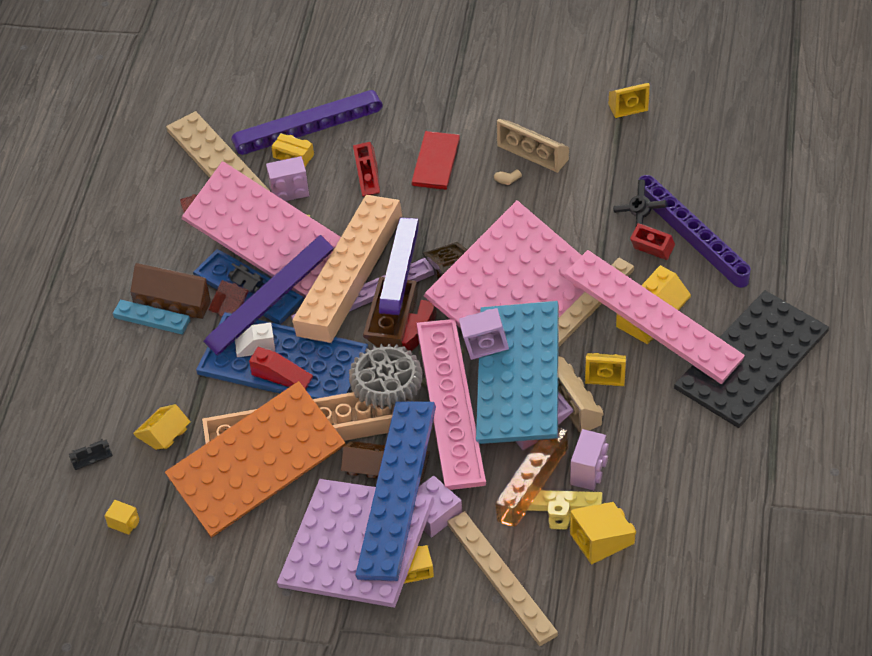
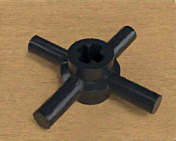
(640, 205)

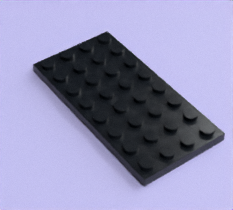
(773, 341)

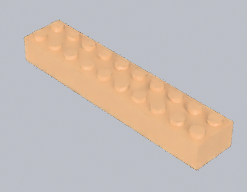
(347, 269)
(344, 411)

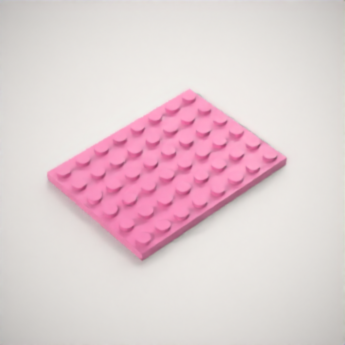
(508, 265)

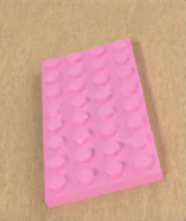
(255, 223)

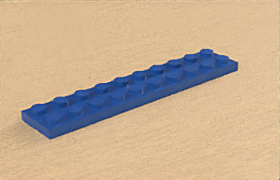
(396, 492)

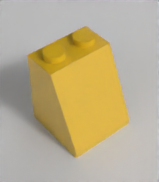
(601, 530)

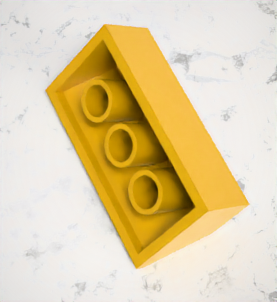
(667, 287)

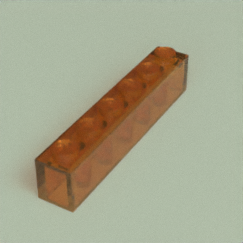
(530, 478)

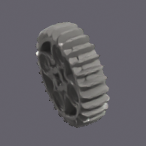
(388, 371)

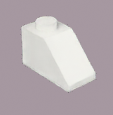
(255, 336)

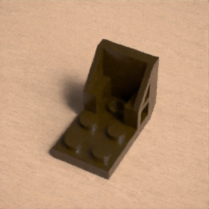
(444, 257)

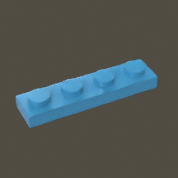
(151, 317)

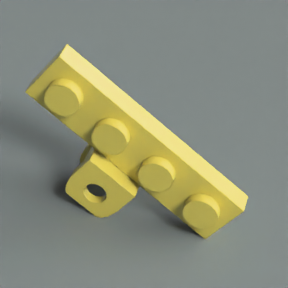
(561, 503)

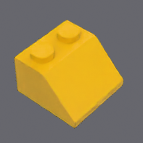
(629, 100)
(605, 369)
(163, 427)

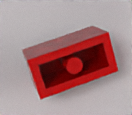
(652, 241)

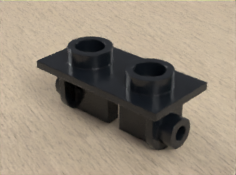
(242, 274)
(87, 456)

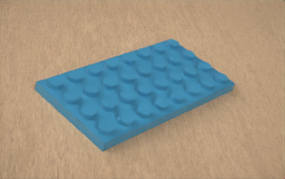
(521, 383)

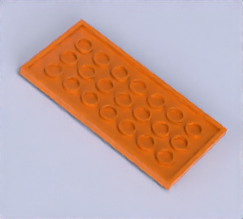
(255, 459)

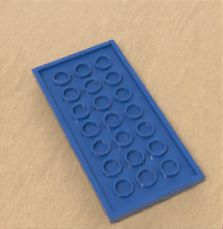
(324, 360)

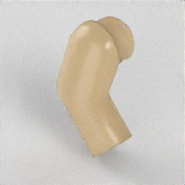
(507, 178)

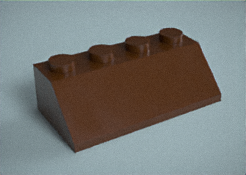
(170, 290)
(389, 328)
(367, 459)

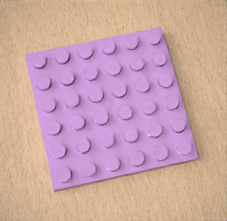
(331, 542)

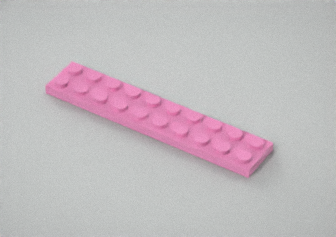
(654, 316)
(453, 414)

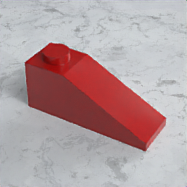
(367, 168)
(276, 368)

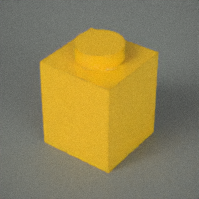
(122, 517)

